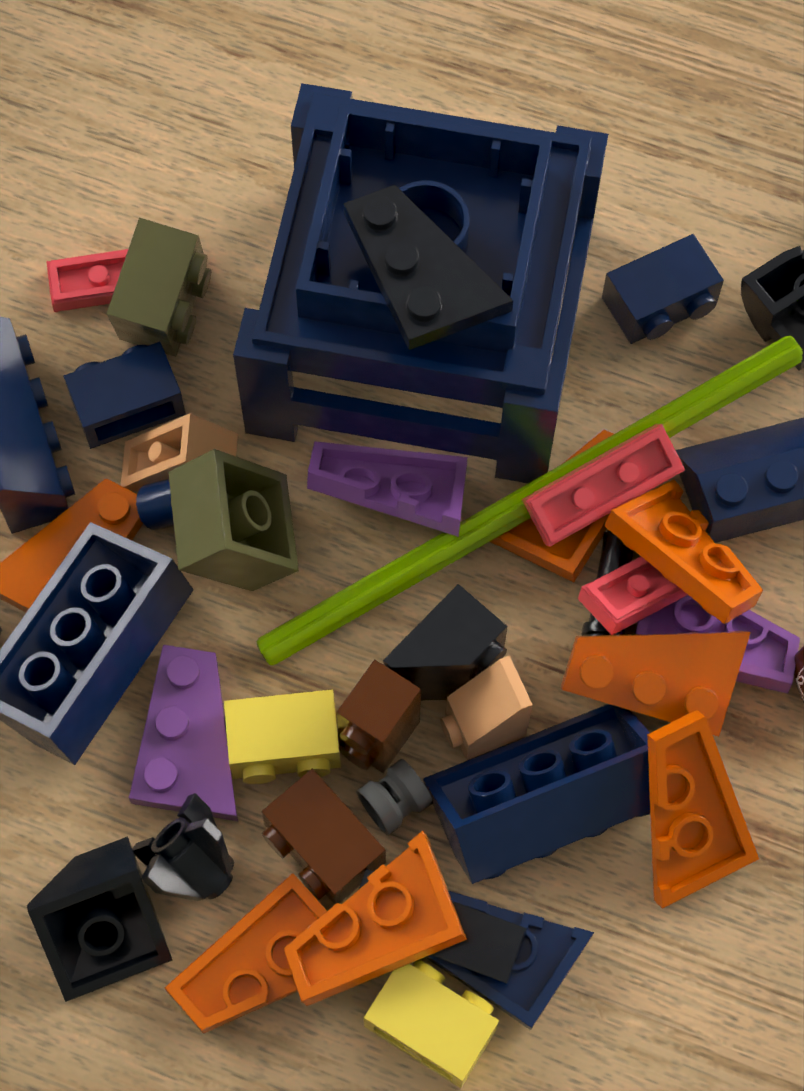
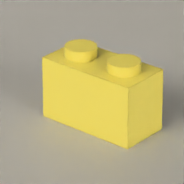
(282, 735)
(432, 1021)

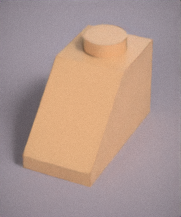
(158, 451)
(488, 711)

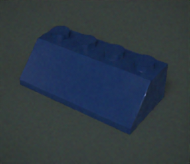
(747, 480)
(30, 482)
(86, 639)
(543, 791)

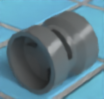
(394, 796)

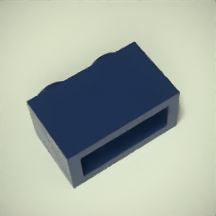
(662, 289)
(125, 394)

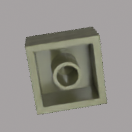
(159, 287)
(232, 521)

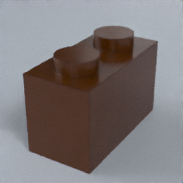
(378, 717)
(322, 838)

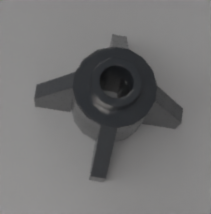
(187, 855)

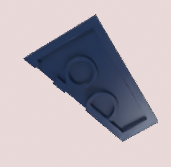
(540, 968)

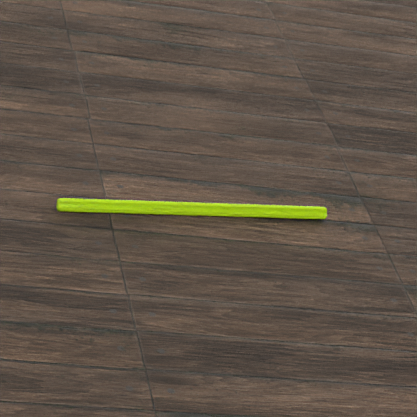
(511, 511)

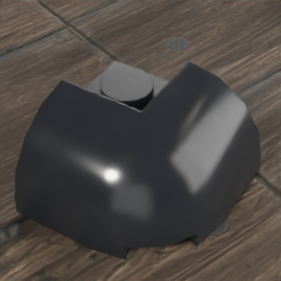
(776, 298)

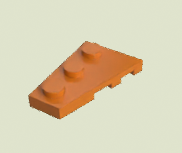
(34, 563)
(381, 927)

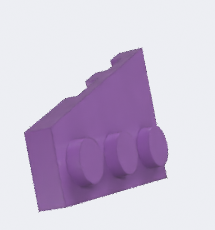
(394, 482)
(769, 651)
(185, 737)

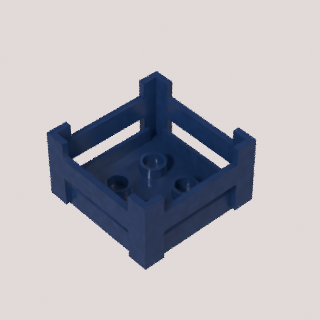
(503, 199)

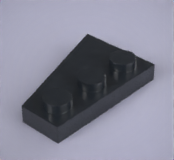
(420, 270)

